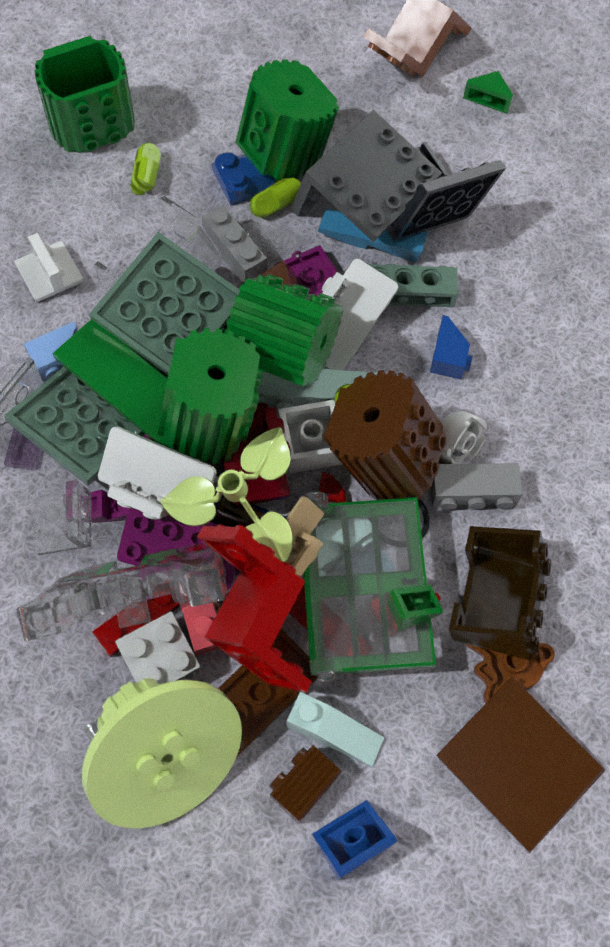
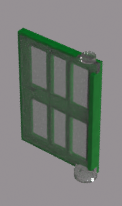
(347, 588)

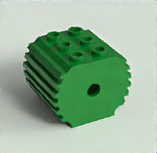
(85, 94)
(286, 119)
(287, 326)
(210, 395)

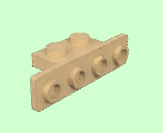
(302, 521)

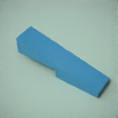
(341, 228)

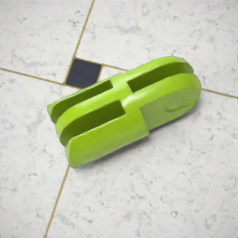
(145, 169)
(274, 197)

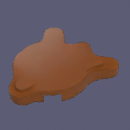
(499, 667)

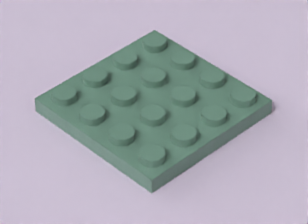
(164, 299)
(68, 423)

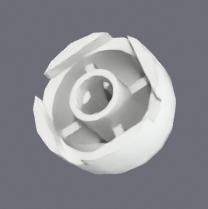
(463, 434)

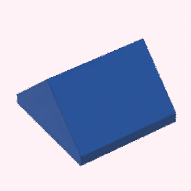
(353, 839)

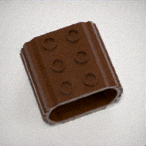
(386, 436)

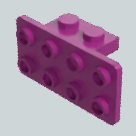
(149, 536)

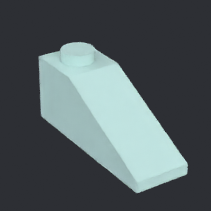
(334, 729)

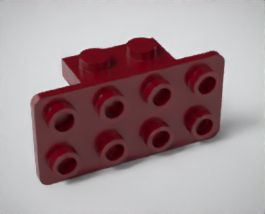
(261, 489)

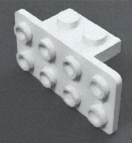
(363, 299)
(145, 471)

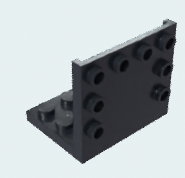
(446, 198)

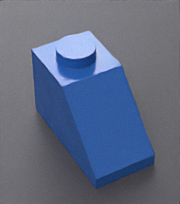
(450, 351)

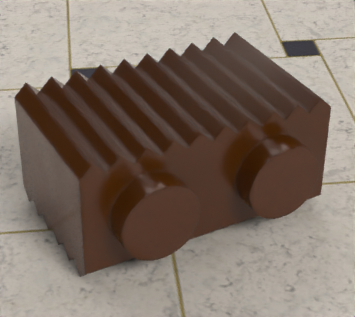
(304, 783)

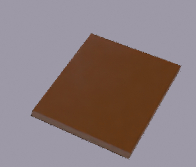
(520, 764)

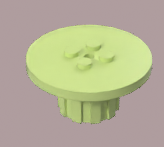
(159, 751)

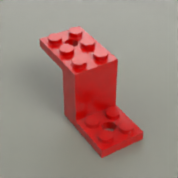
(255, 606)

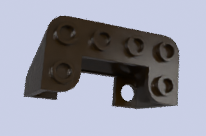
(503, 591)

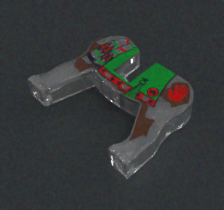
(187, 572)

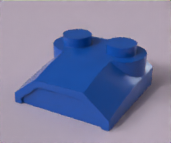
(239, 177)

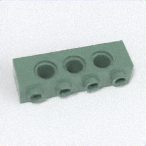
(416, 291)

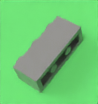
(234, 244)
(476, 485)

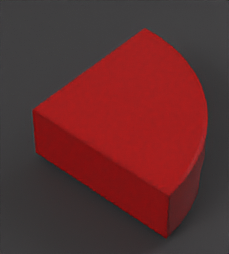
(332, 488)

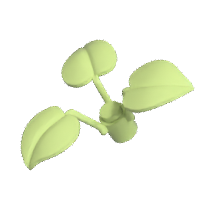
(195, 497)

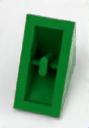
(489, 91)
(413, 605)

